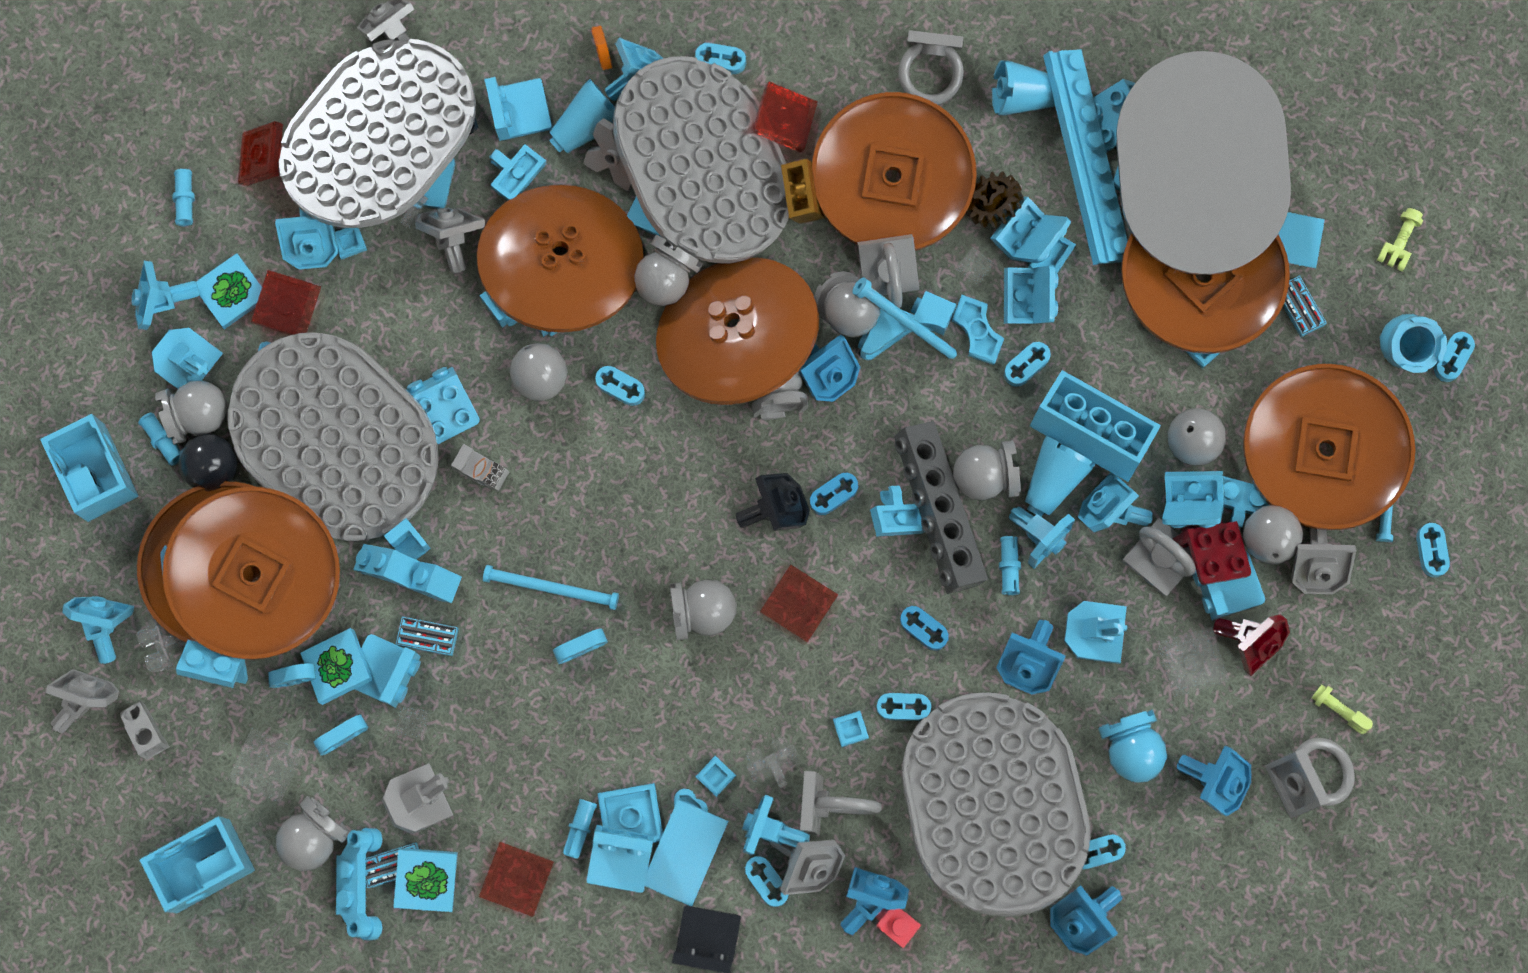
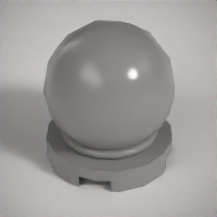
(663, 275)
(842, 308)
(781, 400)
(193, 409)
(985, 472)
(704, 608)
(308, 838)

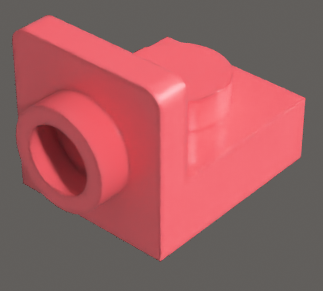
(897, 925)

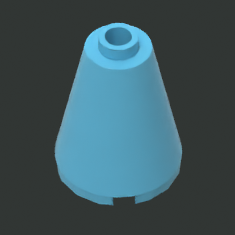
(1020, 89)
(580, 118)
(1055, 476)

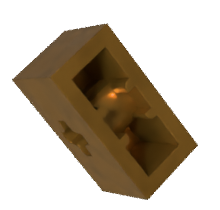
(801, 192)

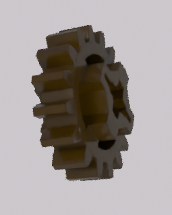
(995, 198)

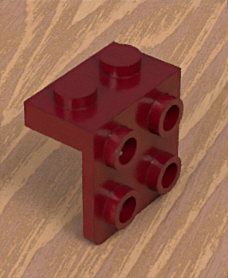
(1216, 552)

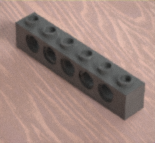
(944, 493)

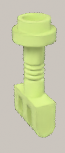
(1411, 218)
(1355, 720)

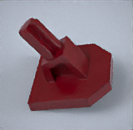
(1255, 640)

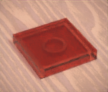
(784, 116)
(260, 153)
(285, 304)
(799, 603)
(516, 879)

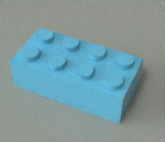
(1095, 425)

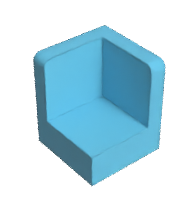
(407, 540)

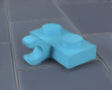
(517, 172)
(1242, 499)
(894, 516)

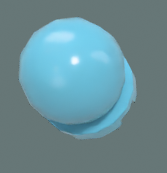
(1413, 343)
(1135, 748)

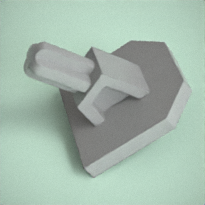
(386, 20)
(448, 229)
(1322, 566)
(79, 694)
(417, 799)
(811, 866)

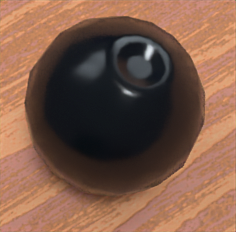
(207, 462)

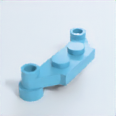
(352, 884)

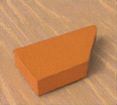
(601, 47)

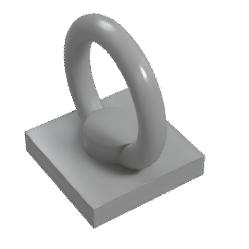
(936, 45)
(890, 266)
(1160, 558)
(1299, 783)
(818, 804)

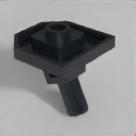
(780, 503)

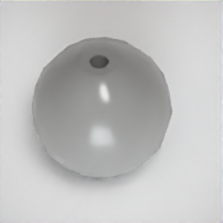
(538, 372)
(1196, 436)
(1272, 534)

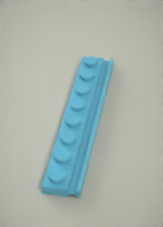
(1086, 155)

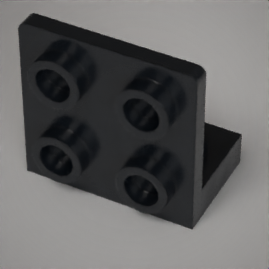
(707, 939)

